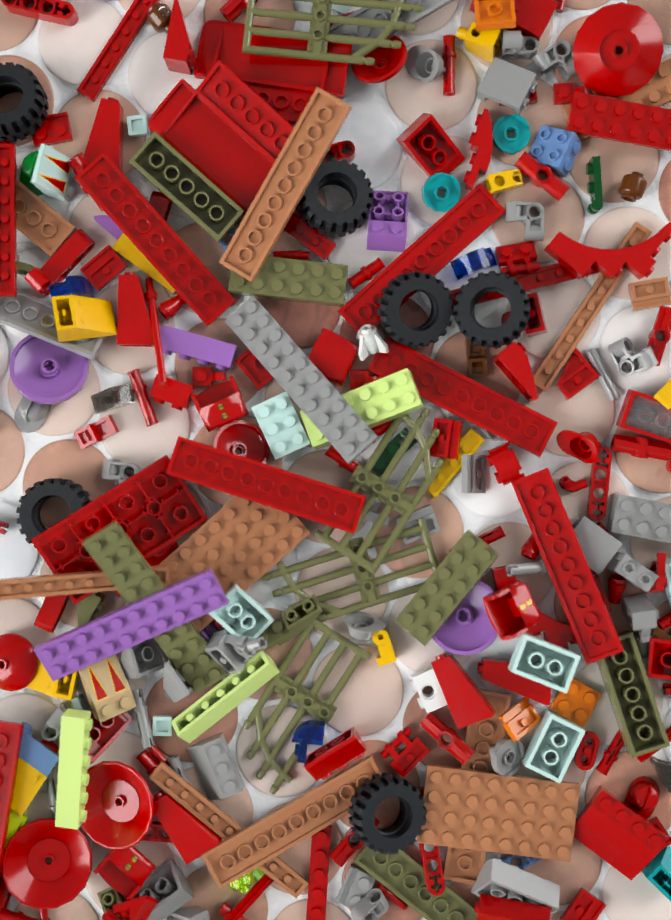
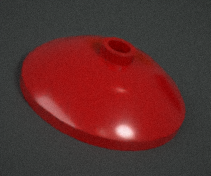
(387, 64)
(244, 437)
(19, 662)

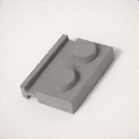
(473, 473)
(430, 520)
(354, 887)

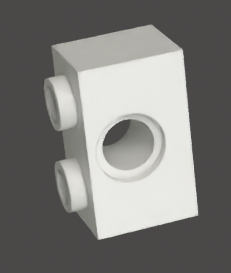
(424, 678)

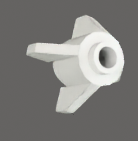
(370, 341)

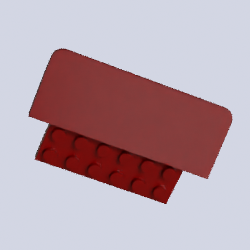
(280, 81)
(223, 132)

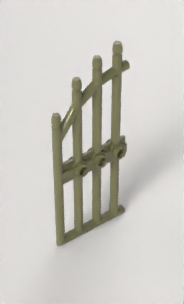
(319, 30)
(386, 493)
(366, 580)
(301, 696)

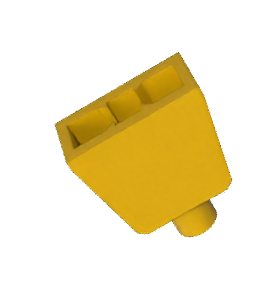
(481, 43)

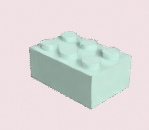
(281, 425)
(544, 662)
(553, 746)

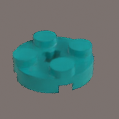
(522, 133)
(430, 190)

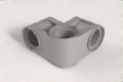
(514, 46)
(549, 58)
(519, 212)
(623, 352)
(117, 470)
(54, 722)
(371, 906)

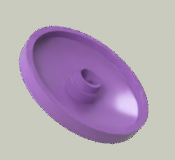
(47, 371)
(468, 627)

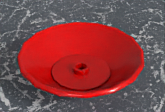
(596, 44)
(110, 821)
(44, 883)

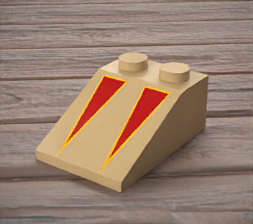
(107, 688)

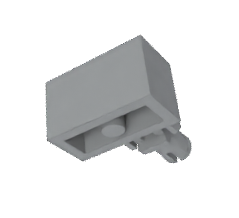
(641, 617)
(233, 651)

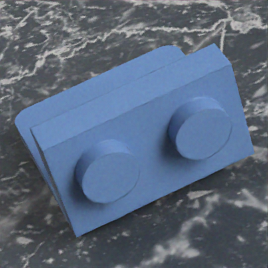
(556, 148)

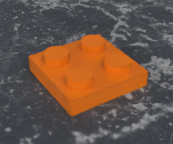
(494, 14)
(577, 703)

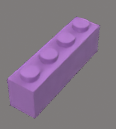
(198, 347)

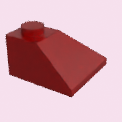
(659, 659)

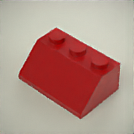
(335, 754)

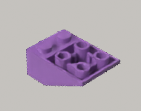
(388, 221)

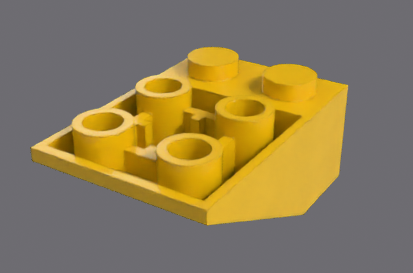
(82, 317)
(62, 688)

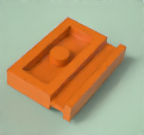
(520, 719)

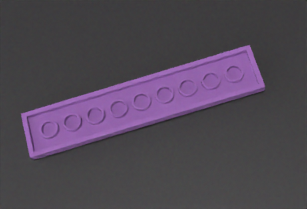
(131, 624)

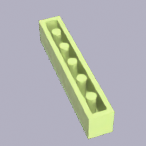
(224, 697)
(73, 768)

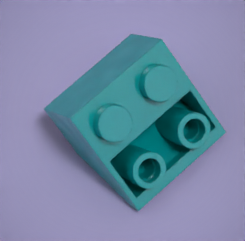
(659, 871)

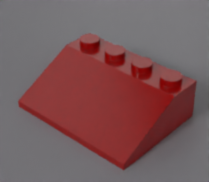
(618, 833)

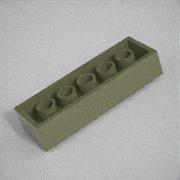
(186, 187)
(295, 281)
(447, 587)
(633, 699)

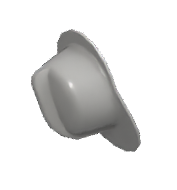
(424, 63)
(30, 415)
(363, 625)

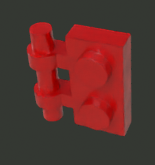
(517, 254)
(409, 756)

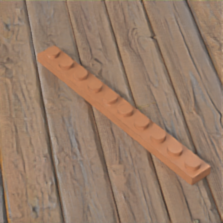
(584, 316)
(64, 584)
(222, 824)

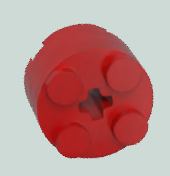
(505, 464)

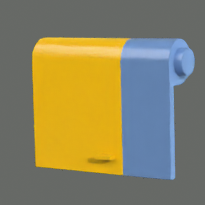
(33, 769)

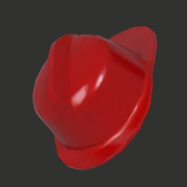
(581, 445)
(643, 796)

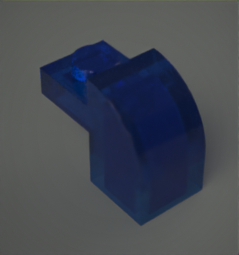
(473, 263)
(73, 286)
(307, 733)

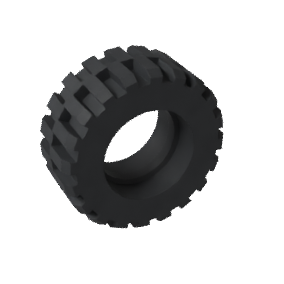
(31, 110)
(353, 181)
(476, 289)
(438, 318)
(41, 491)
(406, 825)

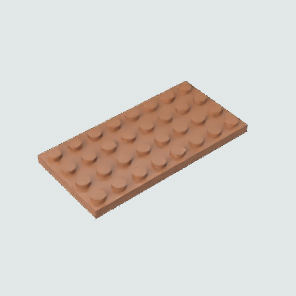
(237, 545)
(499, 813)

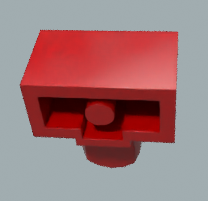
(536, 324)

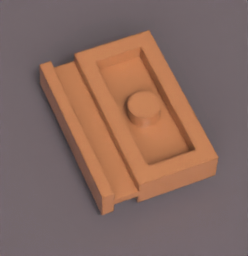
(650, 293)

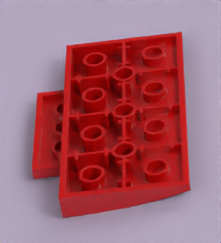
(148, 507)

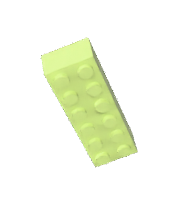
(375, 403)

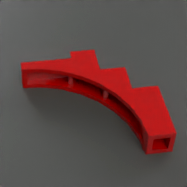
(580, 258)
(553, 630)

